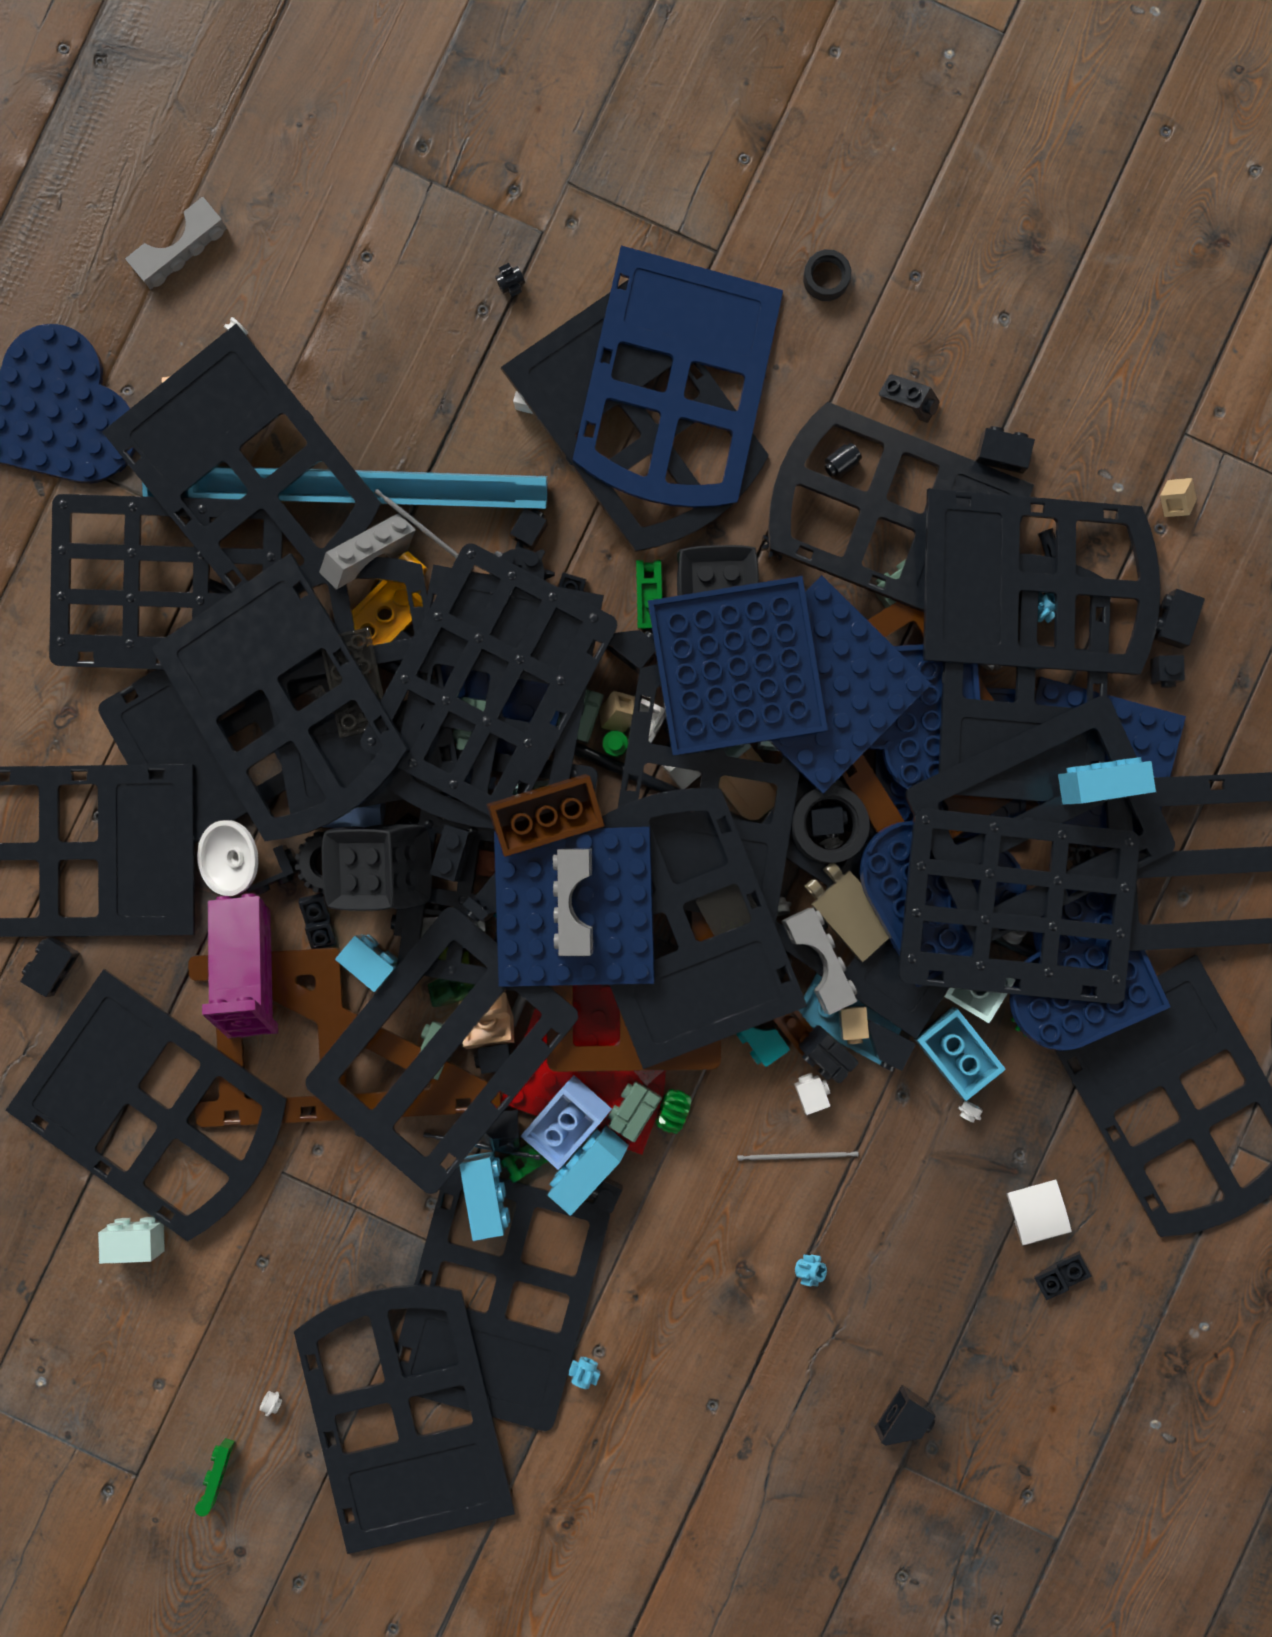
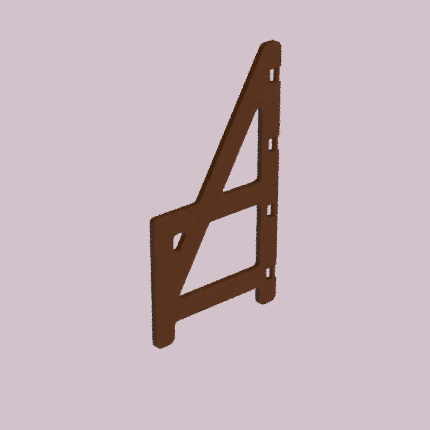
(326, 1008)

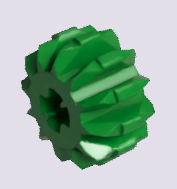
(673, 1111)

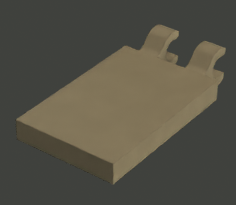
(848, 912)

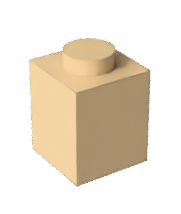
(853, 1024)

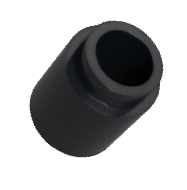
(842, 461)

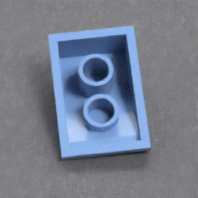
(566, 1122)

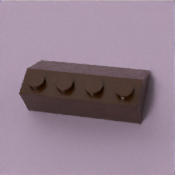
(545, 815)

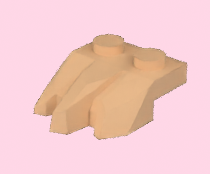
(494, 1027)

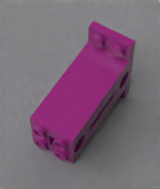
(240, 967)

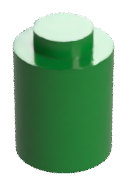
(615, 744)

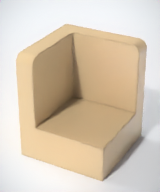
(1178, 497)
(617, 712)

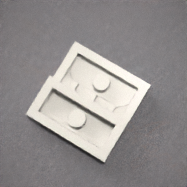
(1039, 1212)

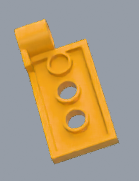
(388, 596)

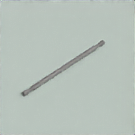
(417, 524)
(797, 1156)

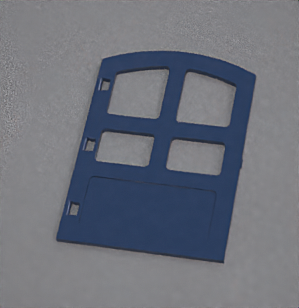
(692, 319)

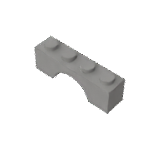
(157, 263)
(349, 558)
(573, 935)
(833, 990)

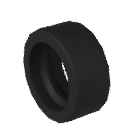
(827, 256)

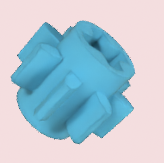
(1046, 607)
(810, 1270)
(584, 1372)

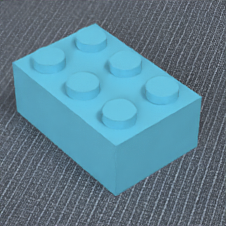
(1106, 781)
(959, 1053)
(587, 1169)
(484, 1195)

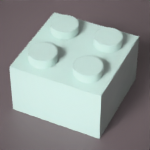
(131, 1241)

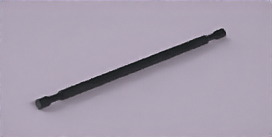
(485, 1146)

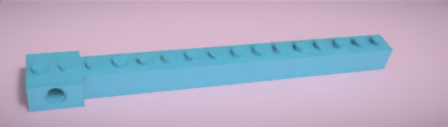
(400, 487)

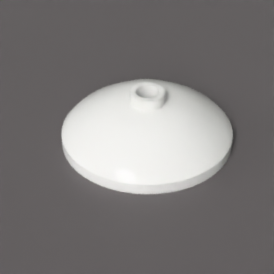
(227, 858)

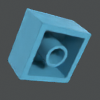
(367, 961)

